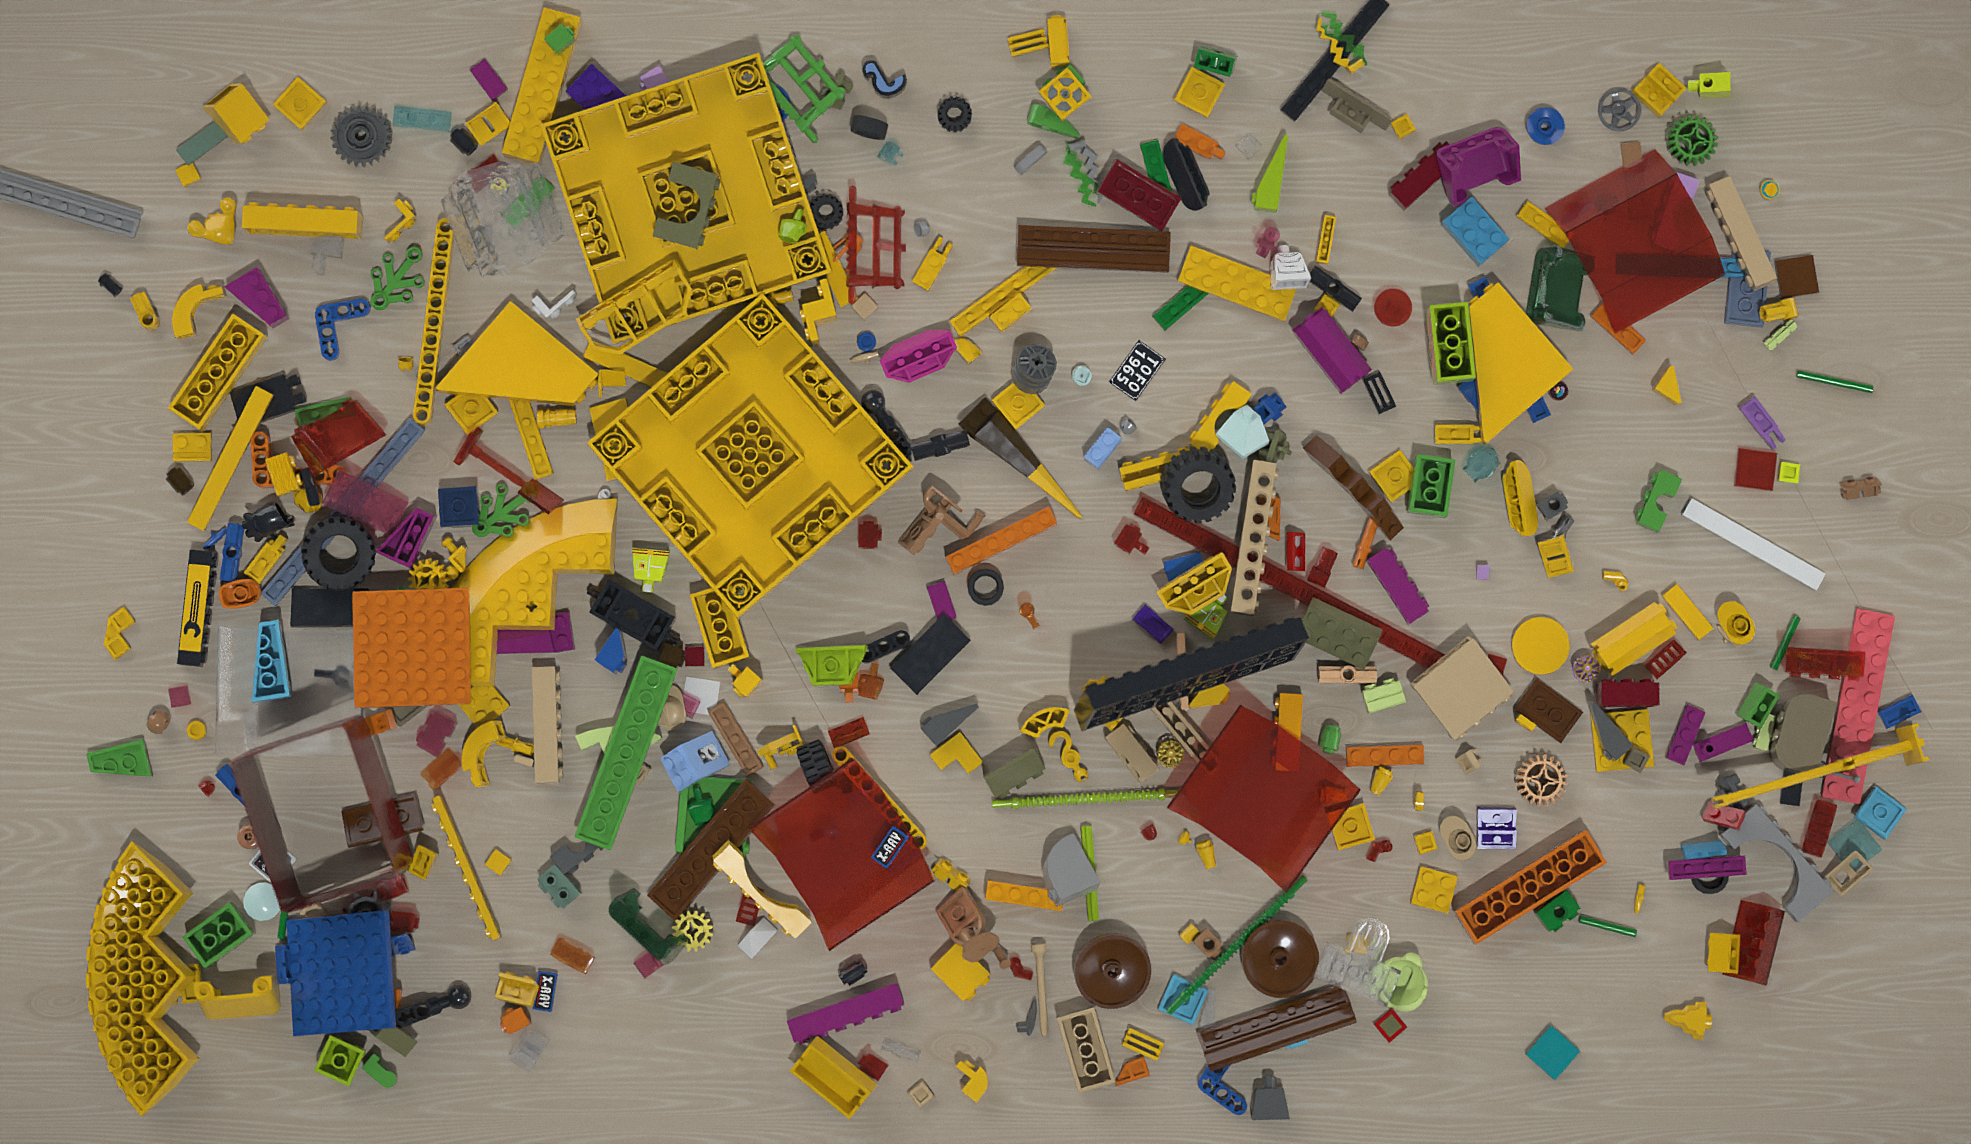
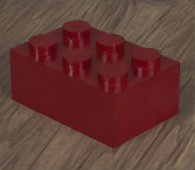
(1628, 693)

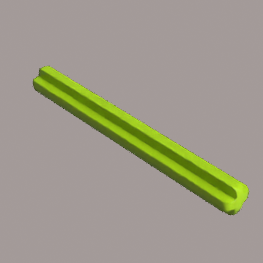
(1091, 898)

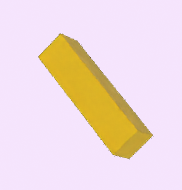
(1326, 239)

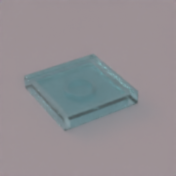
(1852, 839)

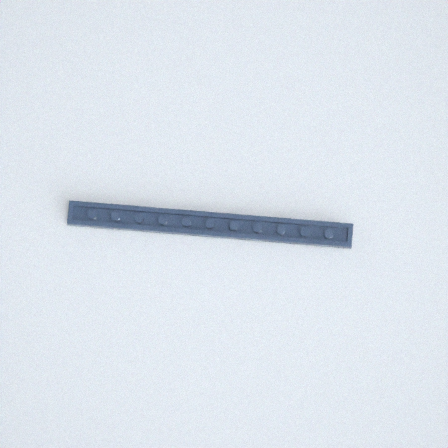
(374, 475)

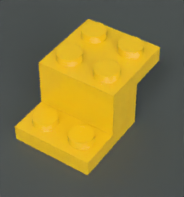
(818, 312)

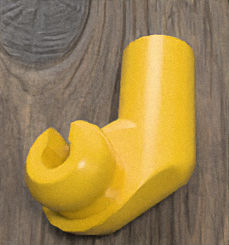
(1618, 579)

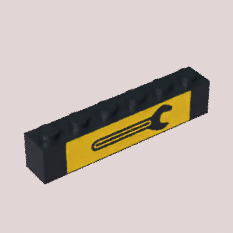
(196, 608)

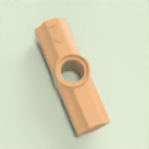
(1334, 674)

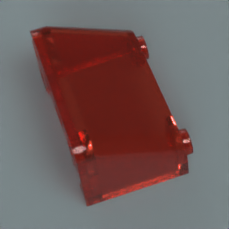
(337, 436)

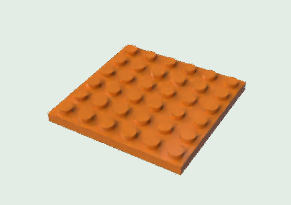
(411, 647)

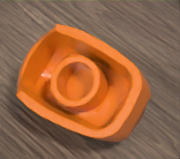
(239, 594)

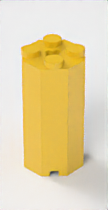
(1633, 638)

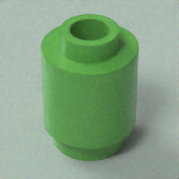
(1330, 739)

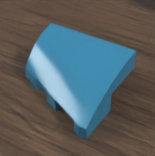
(1703, 849)

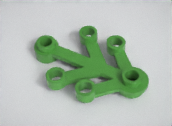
(395, 281)
(500, 514)

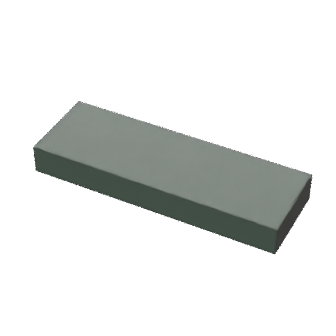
(201, 143)

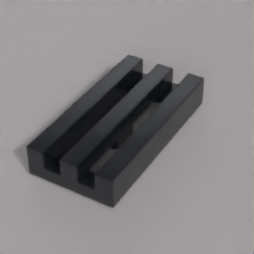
(1372, 396)

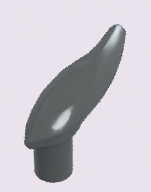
(1031, 1018)

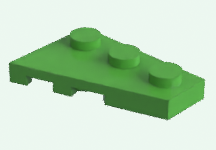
(121, 759)

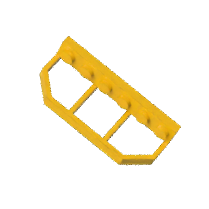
(622, 299)

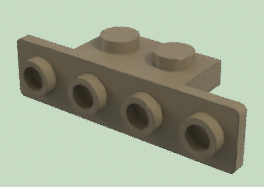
(1353, 109)

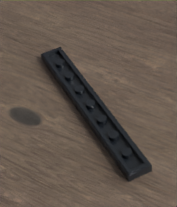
(1326, 67)

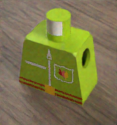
(1209, 618)

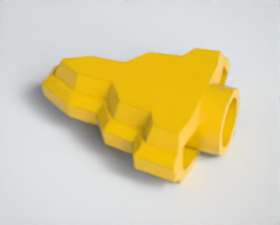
(1691, 1019)

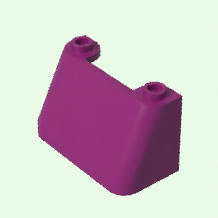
(1478, 161)

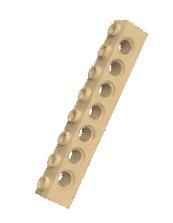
(1270, 472)

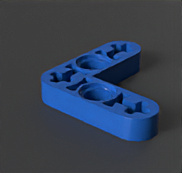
(333, 317)
(1215, 1078)

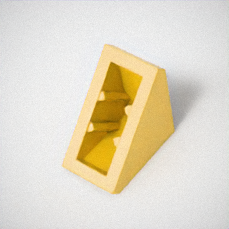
(1668, 387)
(422, 862)

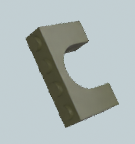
(690, 233)

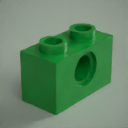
(1546, 913)

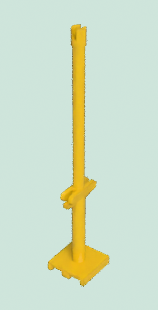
(1908, 745)

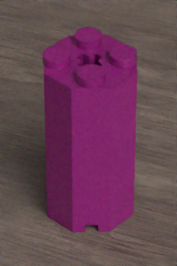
(1331, 350)

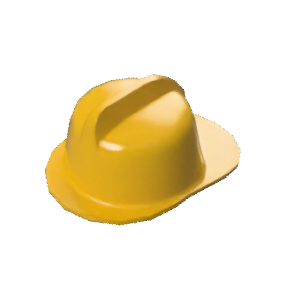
(1736, 622)

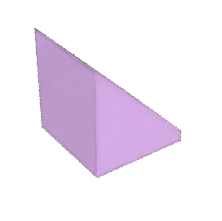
(1482, 572)

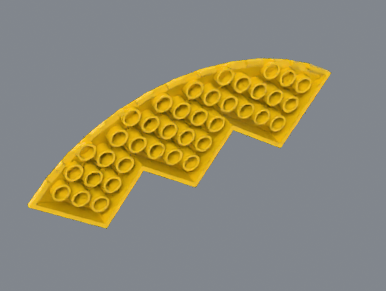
(523, 574)
(138, 978)

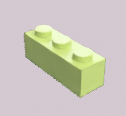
(1764, 734)

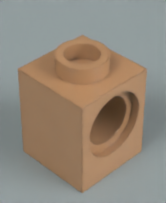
(1199, 941)

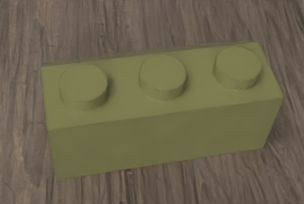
(1015, 774)

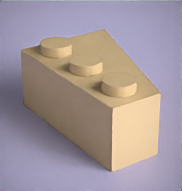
(1132, 753)

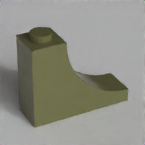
(396, 1039)

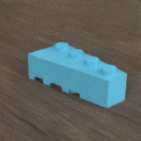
(271, 669)

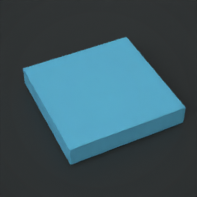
(1880, 812)
(1187, 1011)

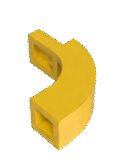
(186, 306)
(475, 750)

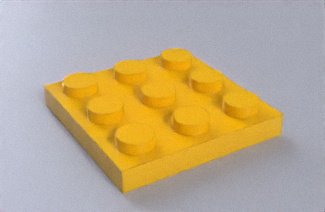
(1636, 728)

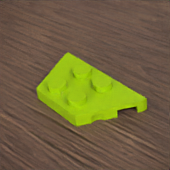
(832, 664)

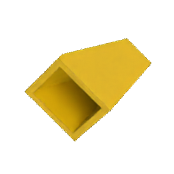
(236, 113)

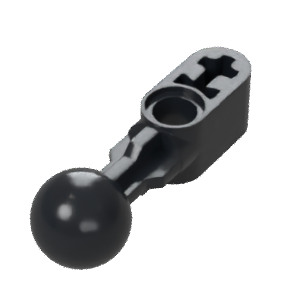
(874, 403)
(457, 997)

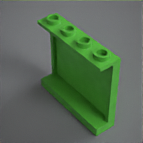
(719, 791)

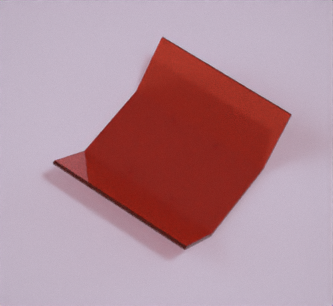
(1639, 239)
(1265, 795)
(838, 875)

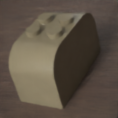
(1801, 732)

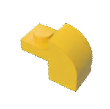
(978, 1080)

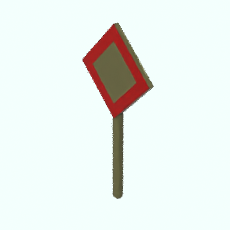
(1390, 1025)

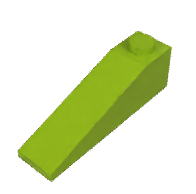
(1269, 189)

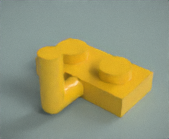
(772, 749)

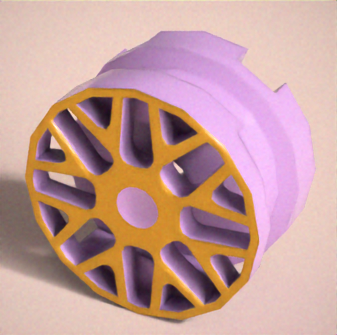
(1586, 668)

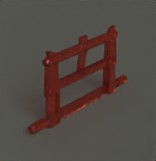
(854, 280)

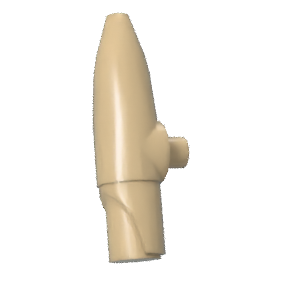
(865, 357)
(1722, 632)

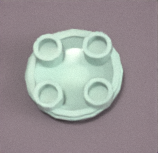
(261, 902)

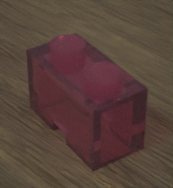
(435, 733)

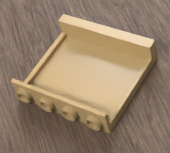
(1462, 688)

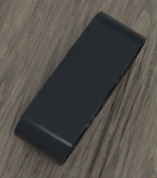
(891, 640)

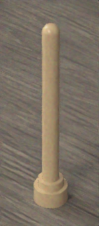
(1039, 951)

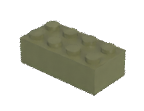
(1340, 633)

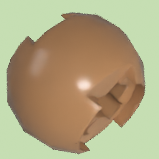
(158, 722)

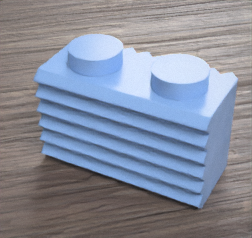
(1102, 448)

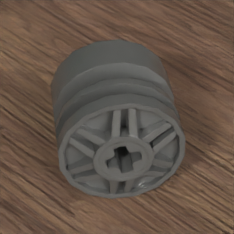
(1027, 375)

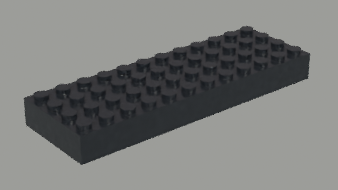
(1190, 673)

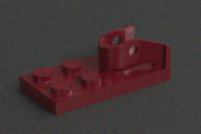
(1138, 195)

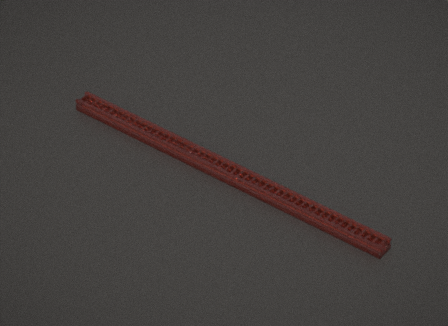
(1281, 580)

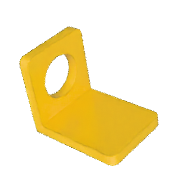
(610, 378)
(793, 750)

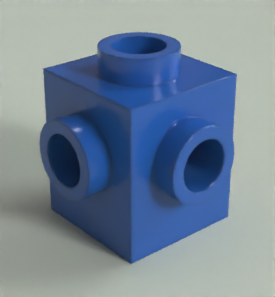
(1270, 407)

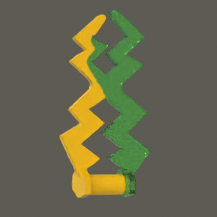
(1337, 36)

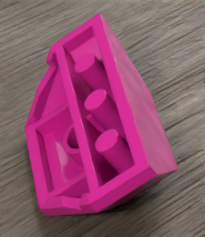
(918, 355)

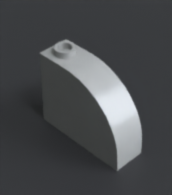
(1068, 872)

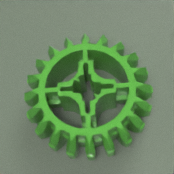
(1684, 140)

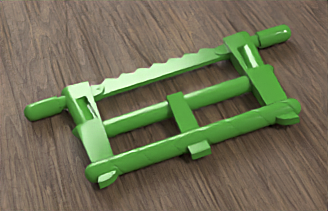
(821, 106)

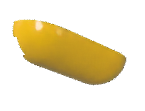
(1520, 498)

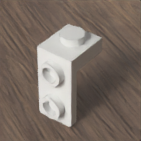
(541, 308)

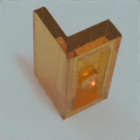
(441, 769)

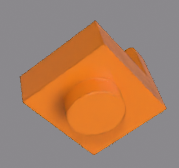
(381, 722)

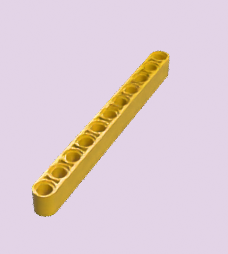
(436, 331)

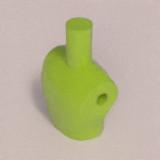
(793, 228)

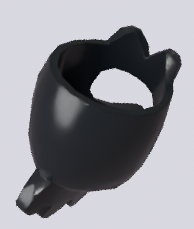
(266, 521)

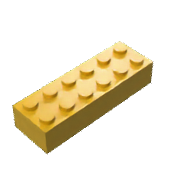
(301, 221)
(217, 372)

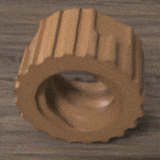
(1359, 342)

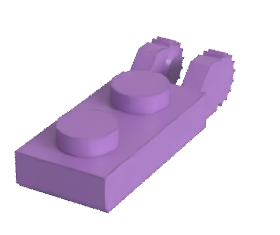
(1761, 421)

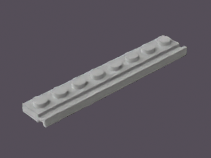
(69, 204)

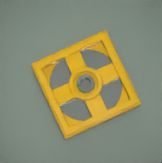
(1064, 94)

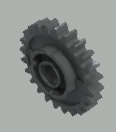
(351, 126)

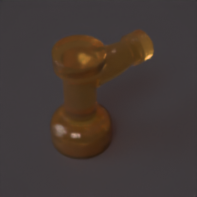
(1027, 610)

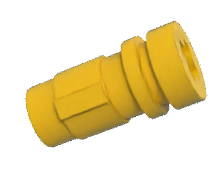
(556, 418)

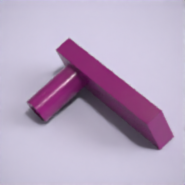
(1723, 742)

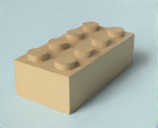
(1086, 1050)

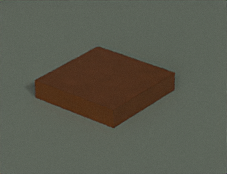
(1796, 277)

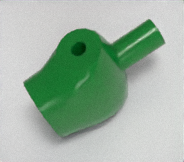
(701, 809)

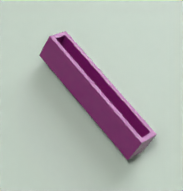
(845, 1013)

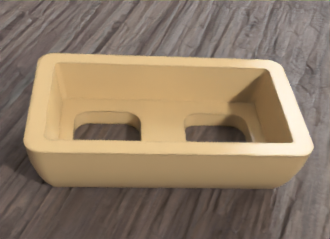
(1855, 877)

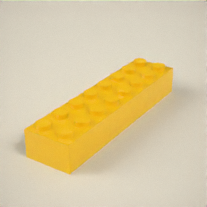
(540, 90)

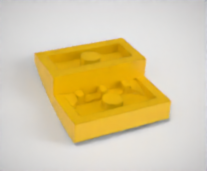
(1659, 90)

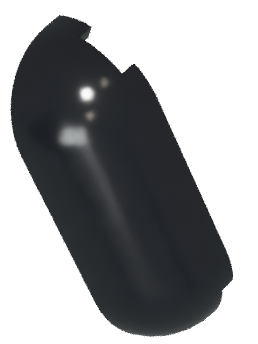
(1185, 174)

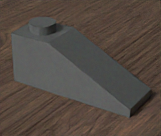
(944, 724)
(1609, 736)

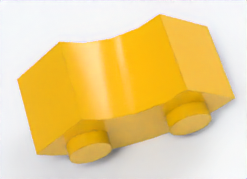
(1044, 720)

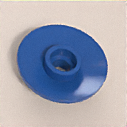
(1552, 119)

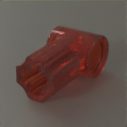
(1321, 570)

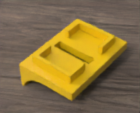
(481, 130)
(1555, 547)

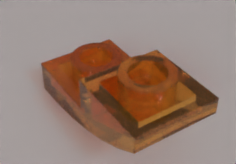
(572, 956)

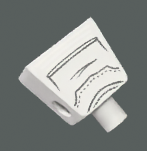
(1288, 270)

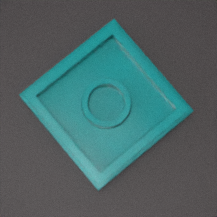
(1552, 1052)

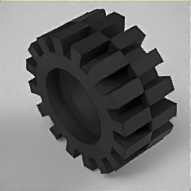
(957, 103)
(834, 203)

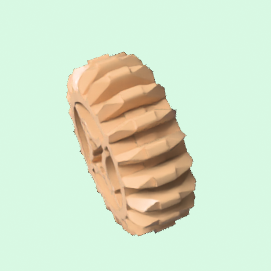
(1542, 771)

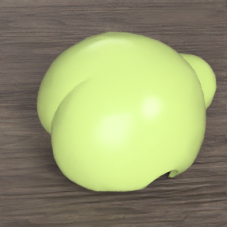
(1411, 984)

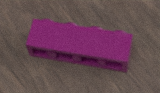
(1397, 585)

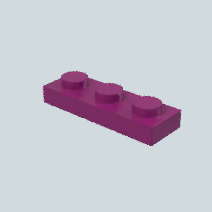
(1685, 735)

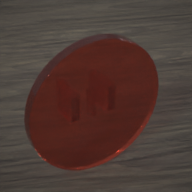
(1393, 307)

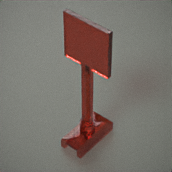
(531, 491)

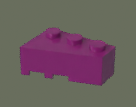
(258, 296)
(408, 539)

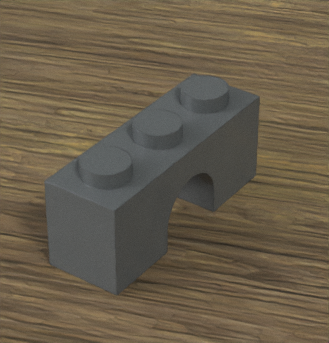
(569, 860)

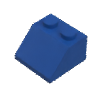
(613, 653)

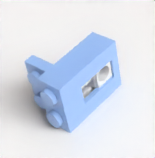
(694, 761)

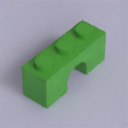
(1650, 516)

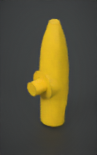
(1639, 898)

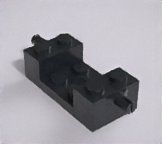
(652, 624)

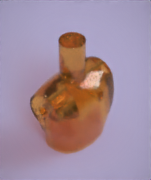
(870, 684)

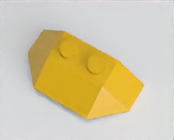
(1197, 585)

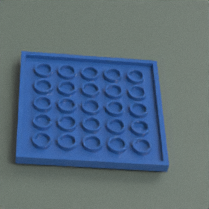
(341, 973)

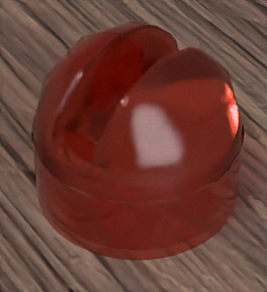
(207, 787)
(1149, 833)

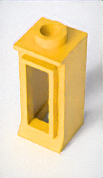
(1058, 41)

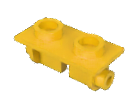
(945, 869)

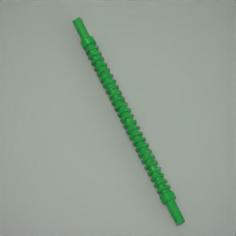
(1184, 996)

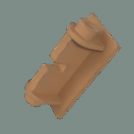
(1852, 488)

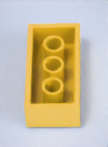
(719, 629)

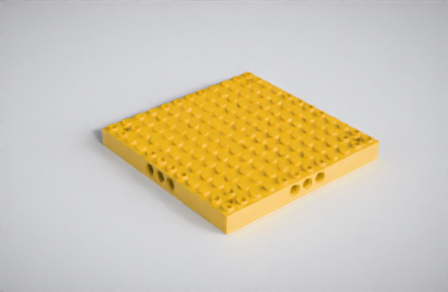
(619, 185)
(750, 456)

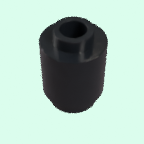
(463, 141)
(852, 972)

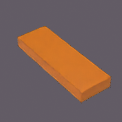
(1628, 337)

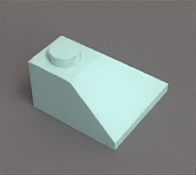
(1243, 432)

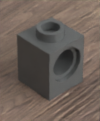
(1545, 509)

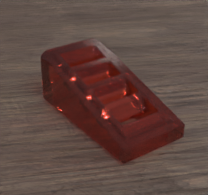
(1677, 647)
(743, 903)

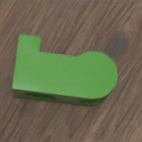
(378, 1072)

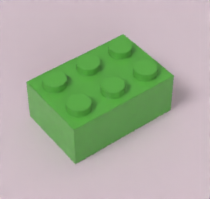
(1431, 486)
(218, 935)

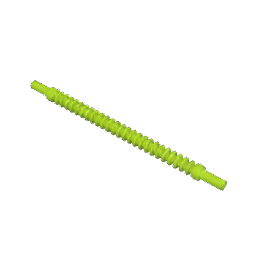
(1014, 802)

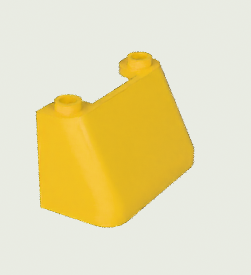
(263, 1000)

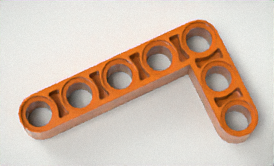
(265, 449)

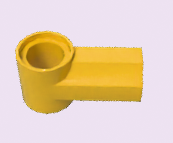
(144, 310)
(1784, 310)

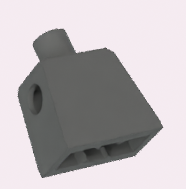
(1269, 1102)

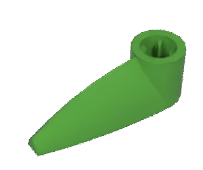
(1047, 120)

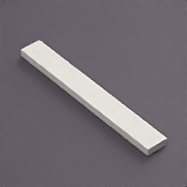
(1753, 544)

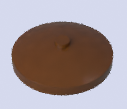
(1280, 959)
(1112, 970)

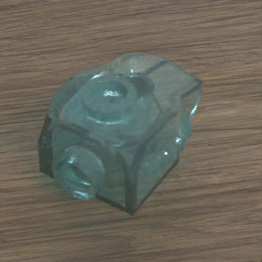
(1481, 463)

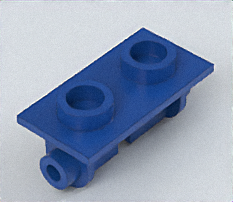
(282, 964)

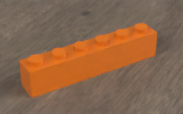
(1001, 540)

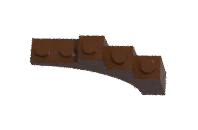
(1355, 485)

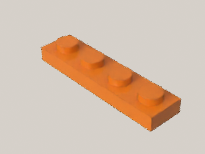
(1385, 755)

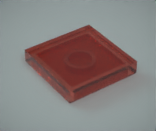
(1755, 469)

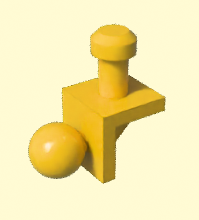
(457, 558)

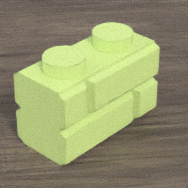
(1383, 696)

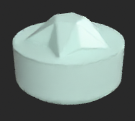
(1081, 375)

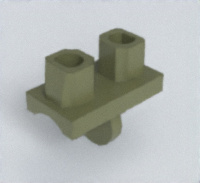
(840, 82)
(1277, 448)

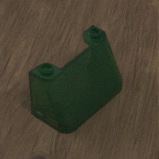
(1556, 289)
(624, 913)

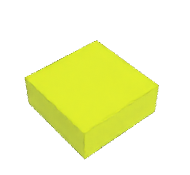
(1789, 472)

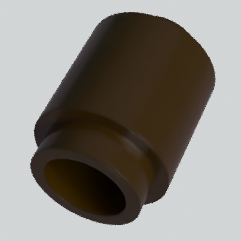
(179, 481)

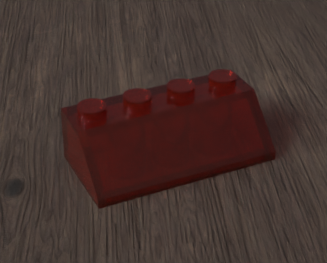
(1825, 663)
(1759, 934)

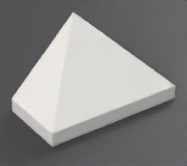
(757, 938)

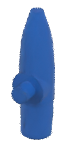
(215, 538)

